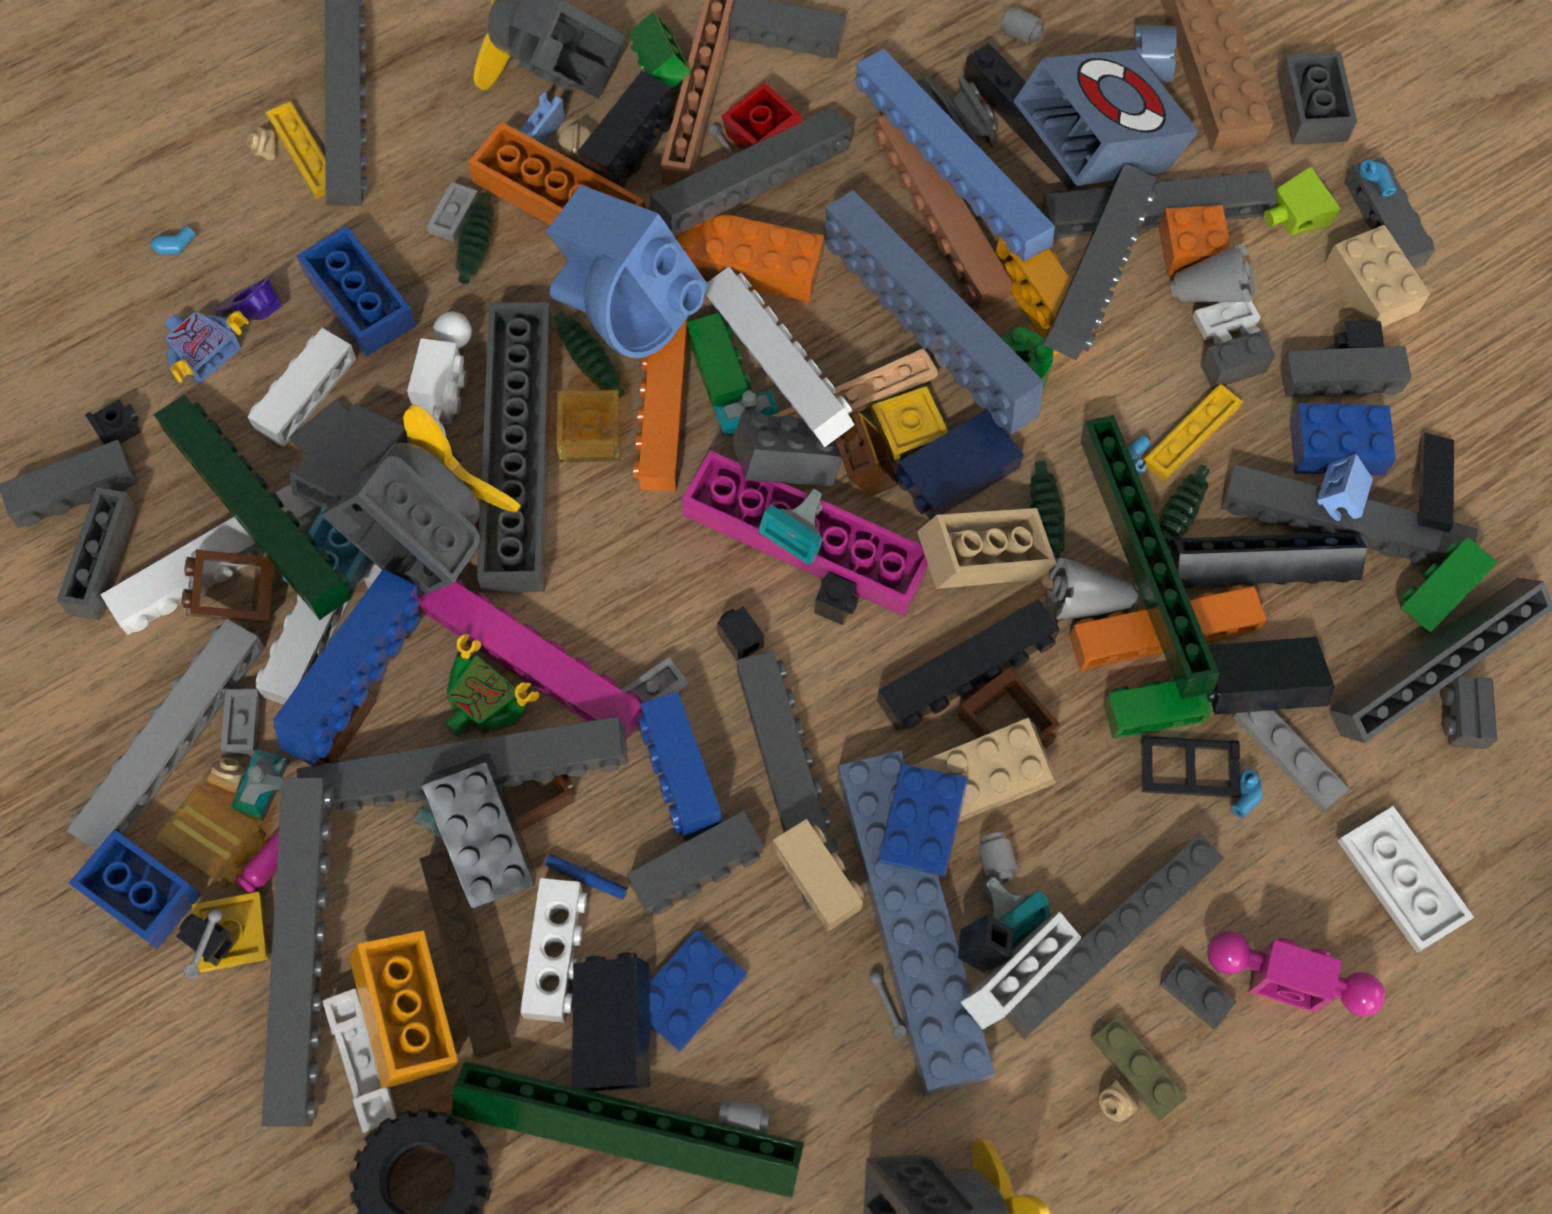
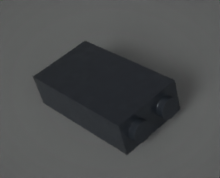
(1270, 676)
(611, 1023)

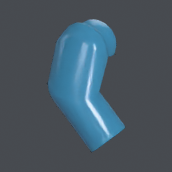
(1378, 174)
(172, 244)
(1135, 449)
(1250, 793)

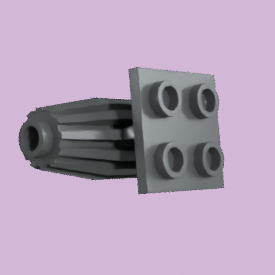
(965, 109)

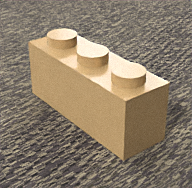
(818, 874)

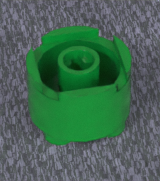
(1031, 350)

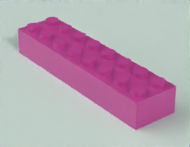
(876, 559)

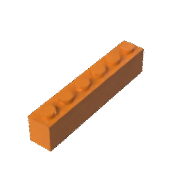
(661, 415)
(1132, 634)

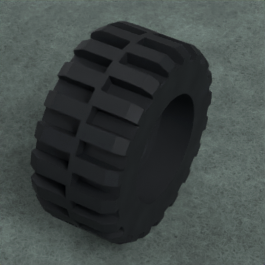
(416, 1130)

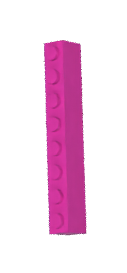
(530, 656)

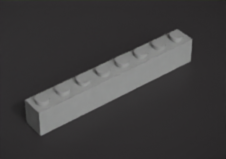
(167, 736)

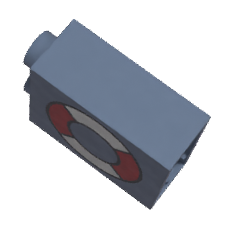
(1104, 114)

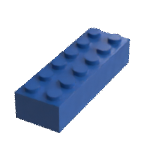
(347, 668)

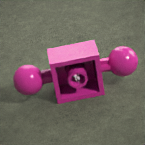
(1296, 974)

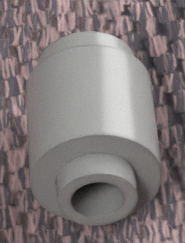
(1022, 25)
(998, 857)
(745, 1115)

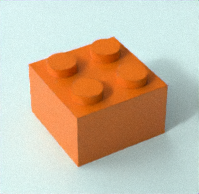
(1192, 235)

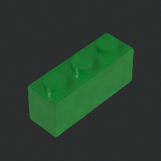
(658, 51)
(717, 359)
(1447, 584)
(1152, 709)

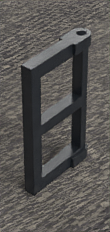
(1190, 788)

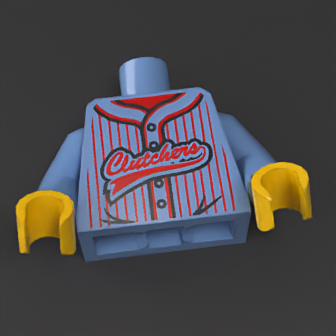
(201, 343)

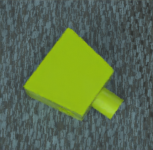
(1303, 204)

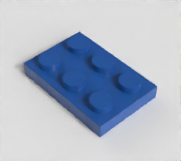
(923, 820)
(691, 989)

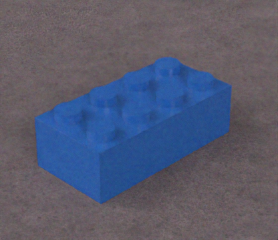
(356, 290)
(681, 766)

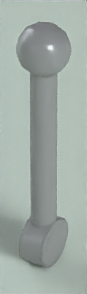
(715, 130)
(191, 971)
(900, 1031)

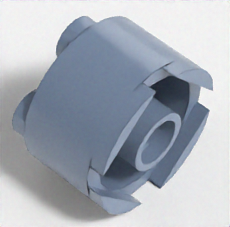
(1157, 49)

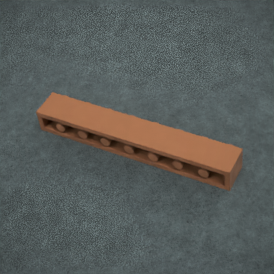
(697, 91)
(947, 218)

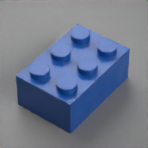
(1340, 430)
(135, 888)

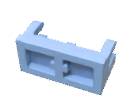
(544, 119)
(1345, 486)

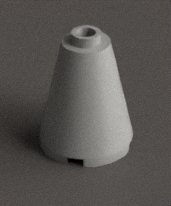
(1217, 278)
(1087, 591)

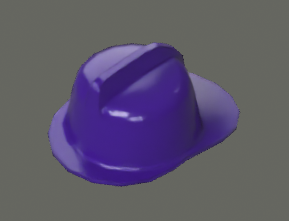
(254, 301)

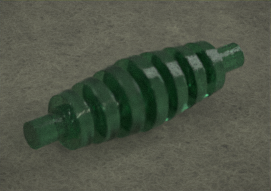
(474, 238)
(588, 354)
(1048, 502)
(1183, 505)

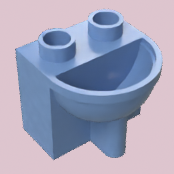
(624, 272)

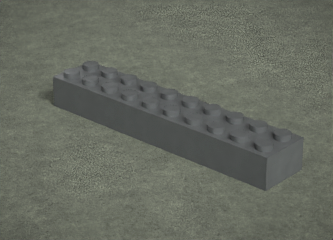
(516, 447)

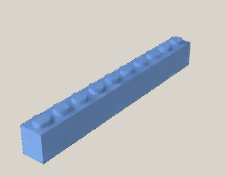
(955, 156)

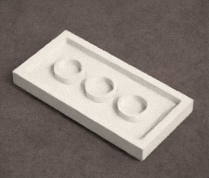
(1405, 879)

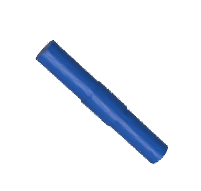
(586, 876)

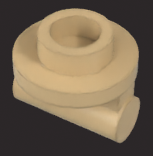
(262, 143)
(226, 774)
(1117, 1102)

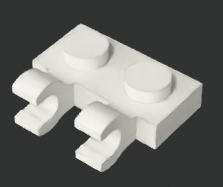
(1226, 317)

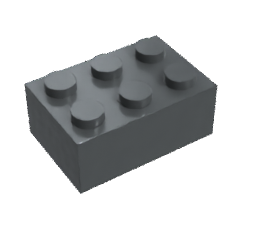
(1316, 98)
(784, 451)

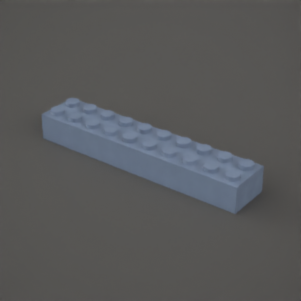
(933, 313)
(915, 937)

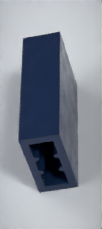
(958, 465)

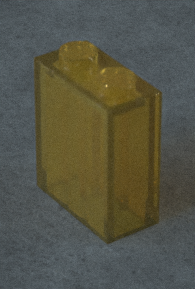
(212, 836)

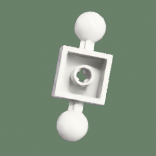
(439, 369)

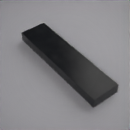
(1436, 482)

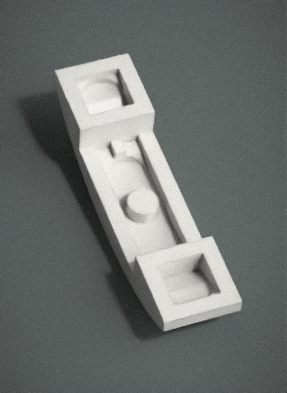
(351, 1034)

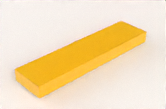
(300, 146)
(1192, 432)

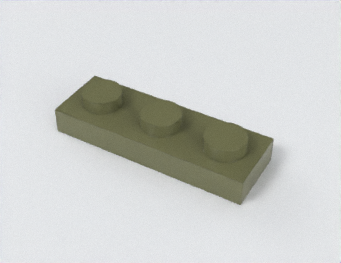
(1138, 1068)

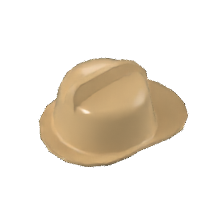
(572, 136)

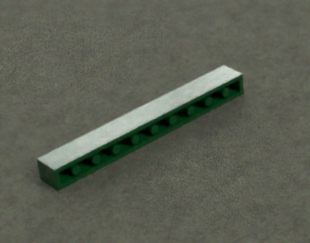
(255, 508)
(1149, 558)
(627, 1129)

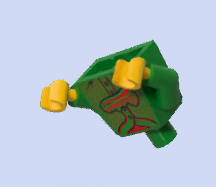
(482, 694)

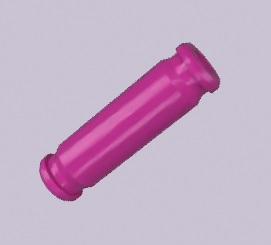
(261, 866)

